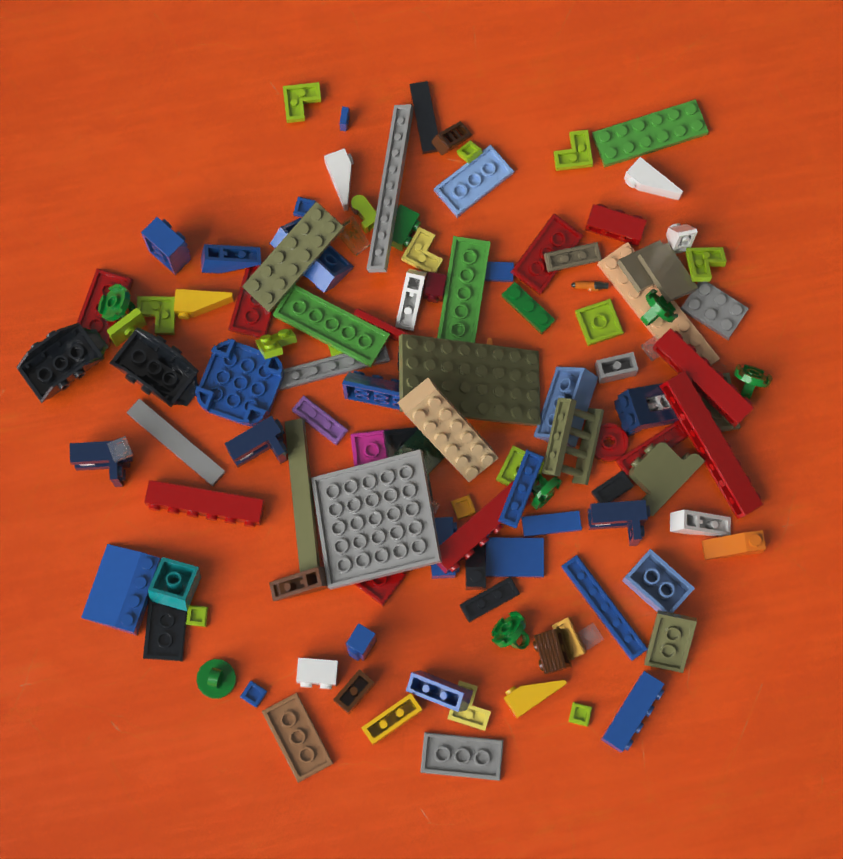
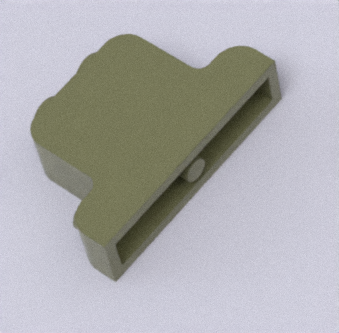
(662, 473)

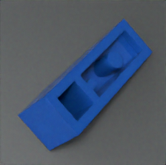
(228, 258)

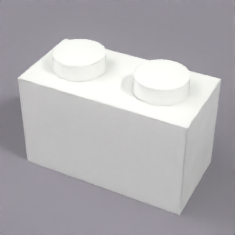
(317, 672)

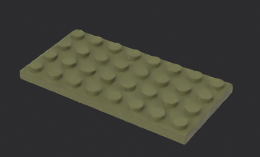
(475, 377)

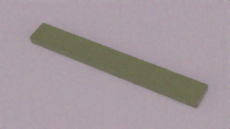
(302, 494)

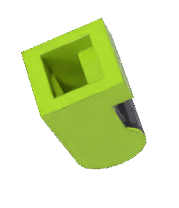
(361, 207)

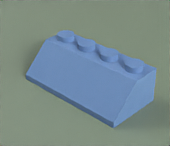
(572, 384)

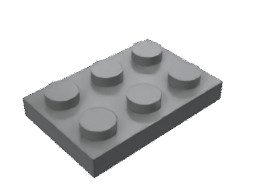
(714, 309)

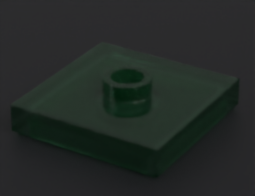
(419, 441)

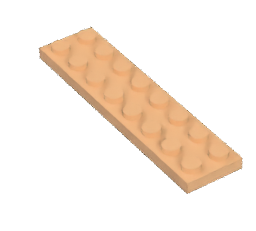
(640, 306)

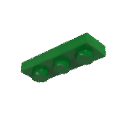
(528, 308)

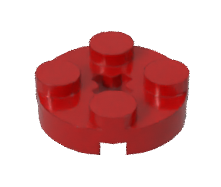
(620, 445)

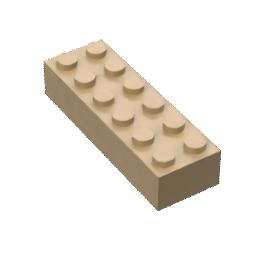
(447, 429)

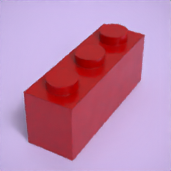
(615, 224)

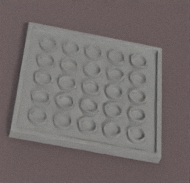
(375, 520)

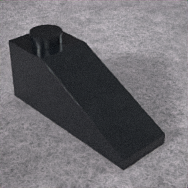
(476, 570)

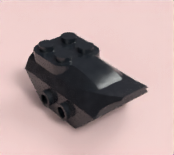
(61, 359)
(157, 368)

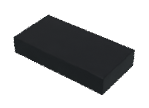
(612, 488)

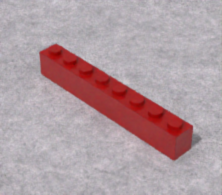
(711, 445)

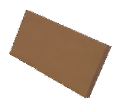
(297, 737)

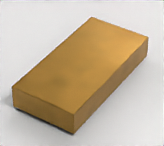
(571, 637)

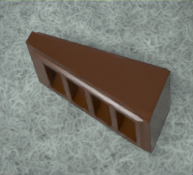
(441, 141)

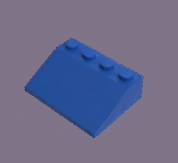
(371, 390)
(121, 589)

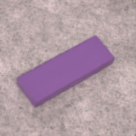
(320, 420)

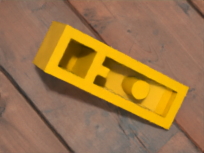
(197, 302)
(528, 696)

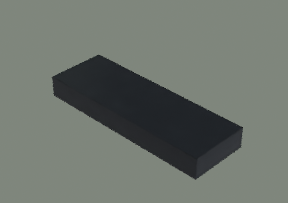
(489, 599)

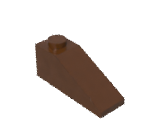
(299, 584)

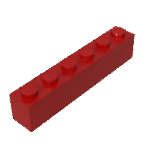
(707, 381)
(205, 503)
(474, 532)

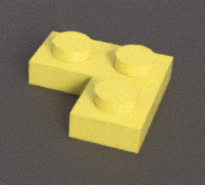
(418, 255)
(473, 716)

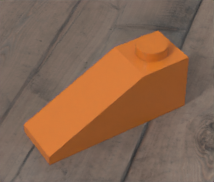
(734, 545)

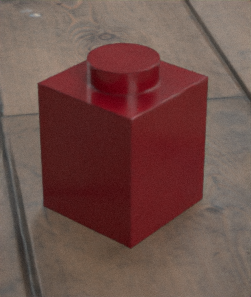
(435, 287)

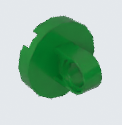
(115, 303)
(658, 308)
(752, 377)
(544, 490)
(509, 630)
(216, 679)

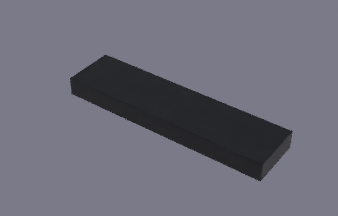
(424, 115)

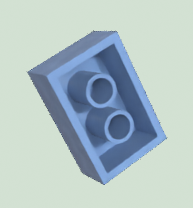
(658, 583)

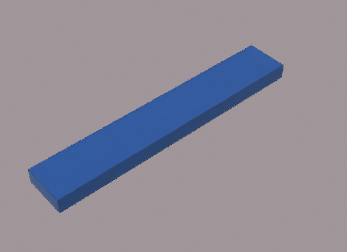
(604, 608)

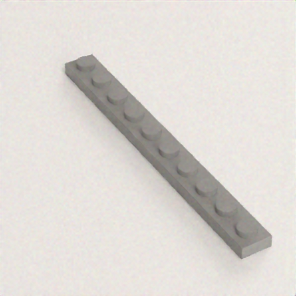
(390, 189)

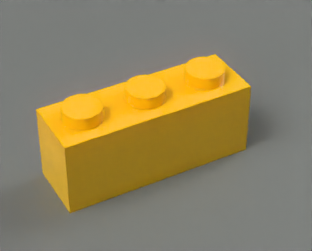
(392, 719)

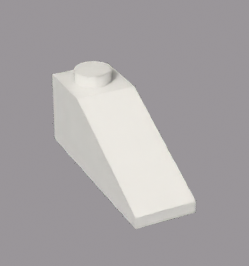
(340, 170)
(649, 180)
(681, 237)
(411, 299)
(699, 523)

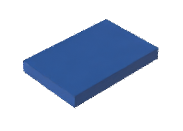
(514, 557)

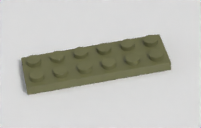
(293, 256)

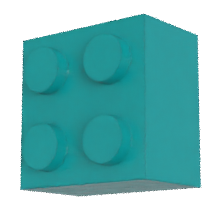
(174, 584)

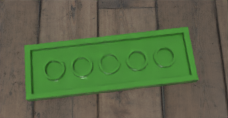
(650, 133)
(463, 289)
(332, 325)

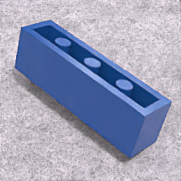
(633, 710)

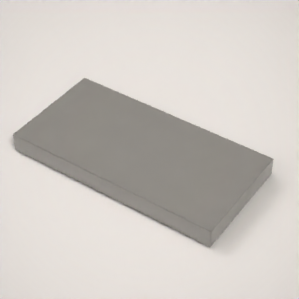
(461, 756)

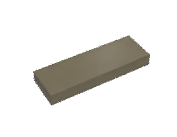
(572, 257)

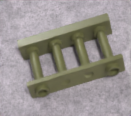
(559, 437)

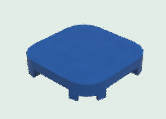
(239, 383)

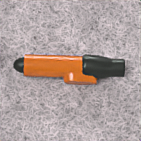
(591, 286)

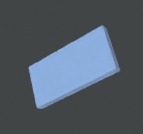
(473, 181)

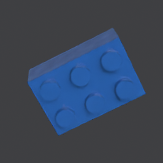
(166, 245)

